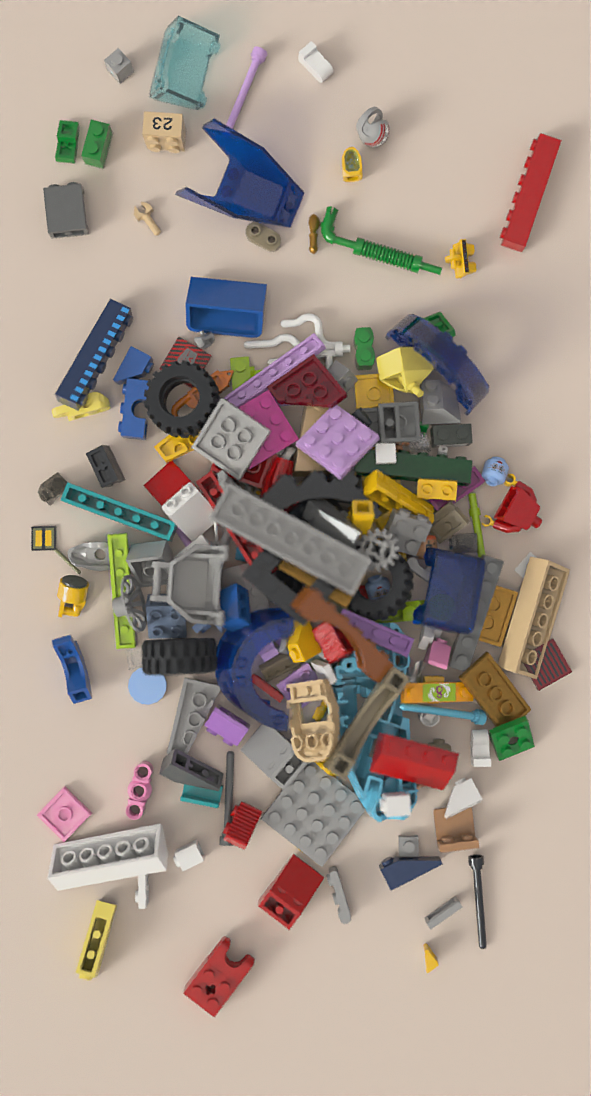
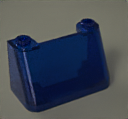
(451, 591)

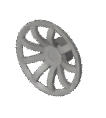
(124, 605)

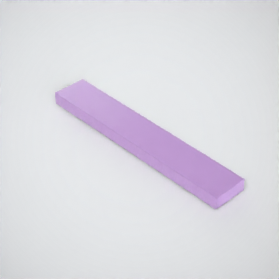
(258, 384)

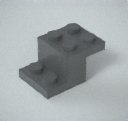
(395, 422)

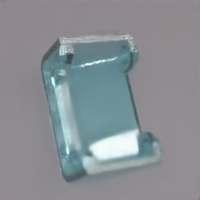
(183, 64)

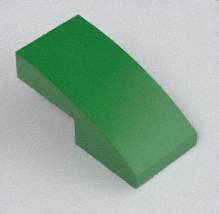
(67, 141)

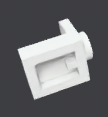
(427, 636)

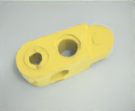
(95, 404)

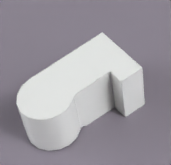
(315, 62)
(480, 748)

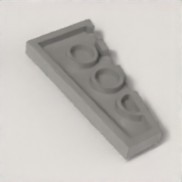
(191, 713)

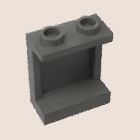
(65, 210)

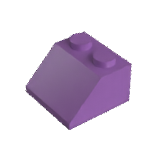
(227, 725)

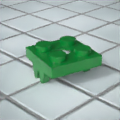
(501, 735)

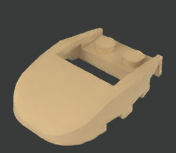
(318, 739)

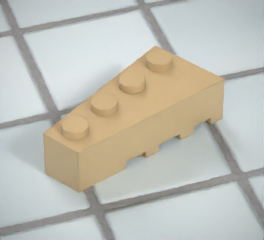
(302, 462)

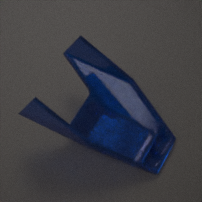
(252, 184)

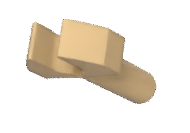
(147, 218)

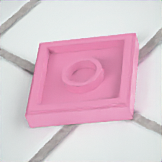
(64, 814)

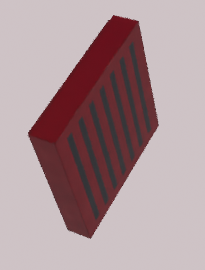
(552, 666)

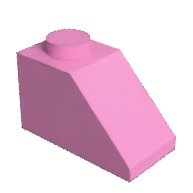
(438, 653)

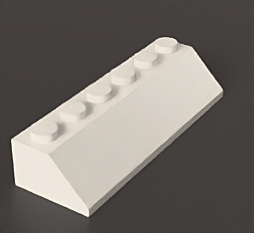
(108, 857)

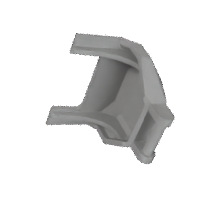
(193, 583)

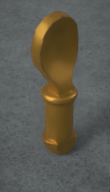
(314, 224)

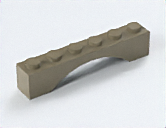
(357, 732)

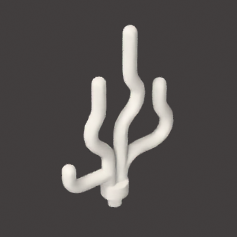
(333, 349)

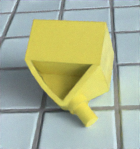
(403, 370)

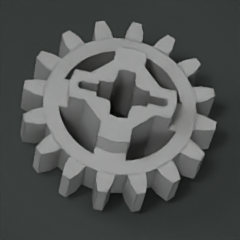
(385, 546)

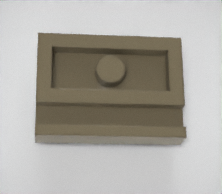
(447, 522)

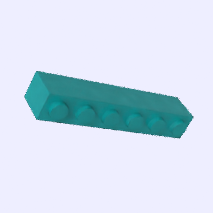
(119, 512)

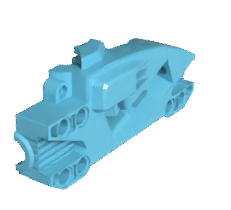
(368, 784)

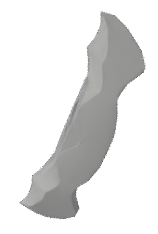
(84, 556)

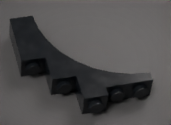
(314, 485)

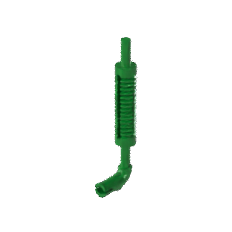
(373, 250)

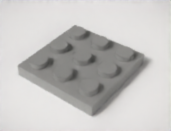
(231, 438)

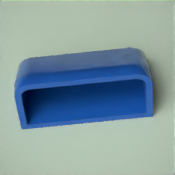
(225, 307)

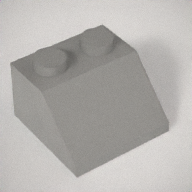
(438, 403)
(141, 557)

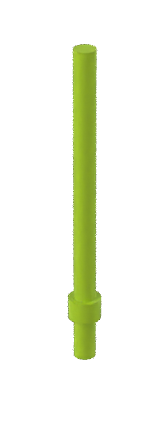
(474, 512)

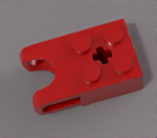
(220, 972)

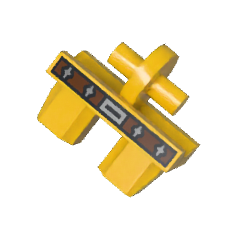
(459, 259)

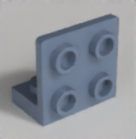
(164, 620)

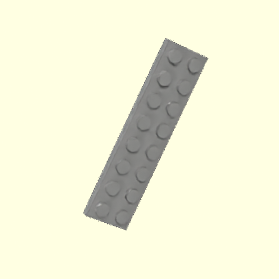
(290, 539)

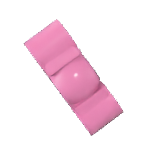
(139, 799)

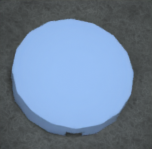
(147, 688)

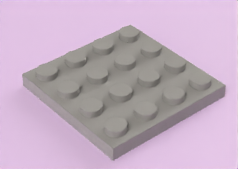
(314, 812)

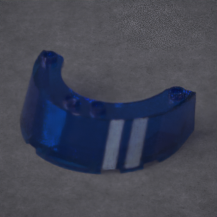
(444, 356)
(235, 661)

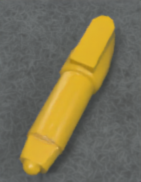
(320, 711)

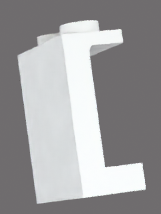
(189, 511)

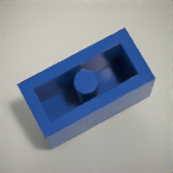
(235, 603)

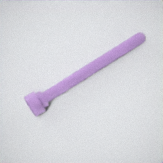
(258, 56)

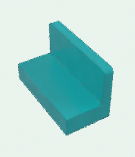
(201, 796)

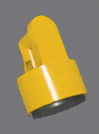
(72, 590)

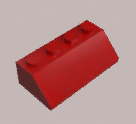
(413, 761)

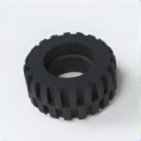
(163, 384)
(393, 600)
(179, 656)

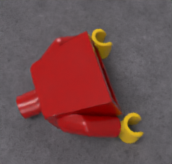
(517, 509)

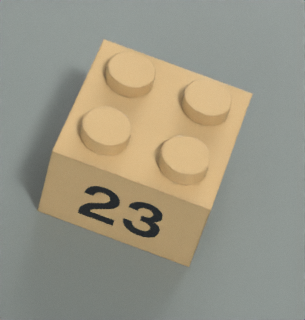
(164, 131)

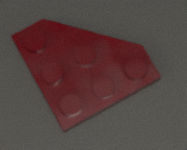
(308, 386)

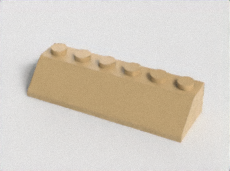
(533, 615)

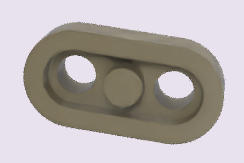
(261, 238)

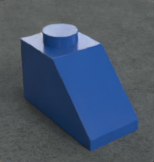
(134, 366)

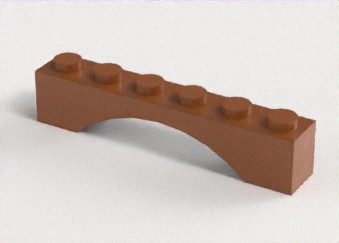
(316, 609)

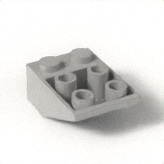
(273, 755)

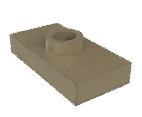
(277, 666)

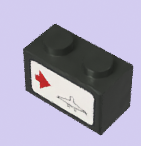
(451, 435)

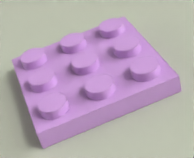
(337, 441)

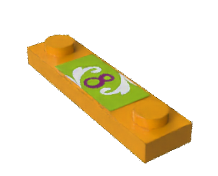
(435, 692)

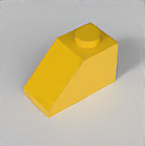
(302, 643)

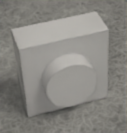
(409, 846)

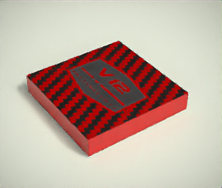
(185, 351)

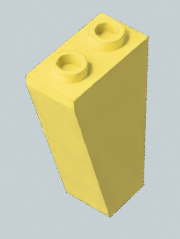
(96, 940)

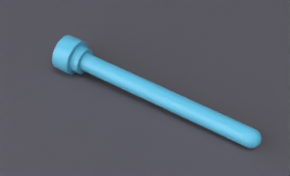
(477, 717)

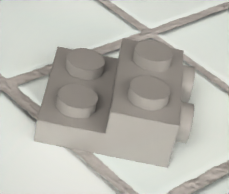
(408, 530)

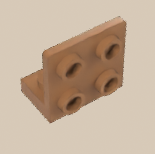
(455, 832)

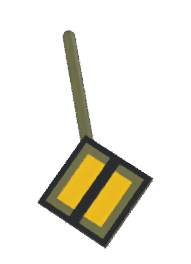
(44, 539)

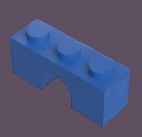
(132, 426)

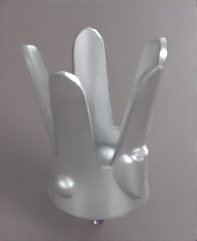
(415, 674)

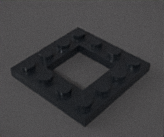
(261, 578)

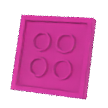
(268, 413)

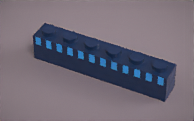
(94, 354)

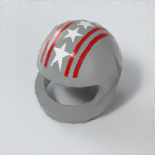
(374, 133)

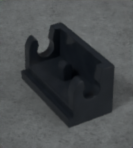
(105, 466)

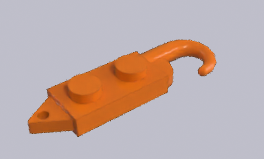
(192, 397)

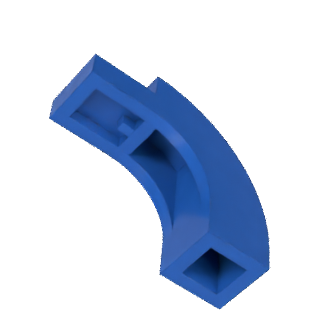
(74, 668)

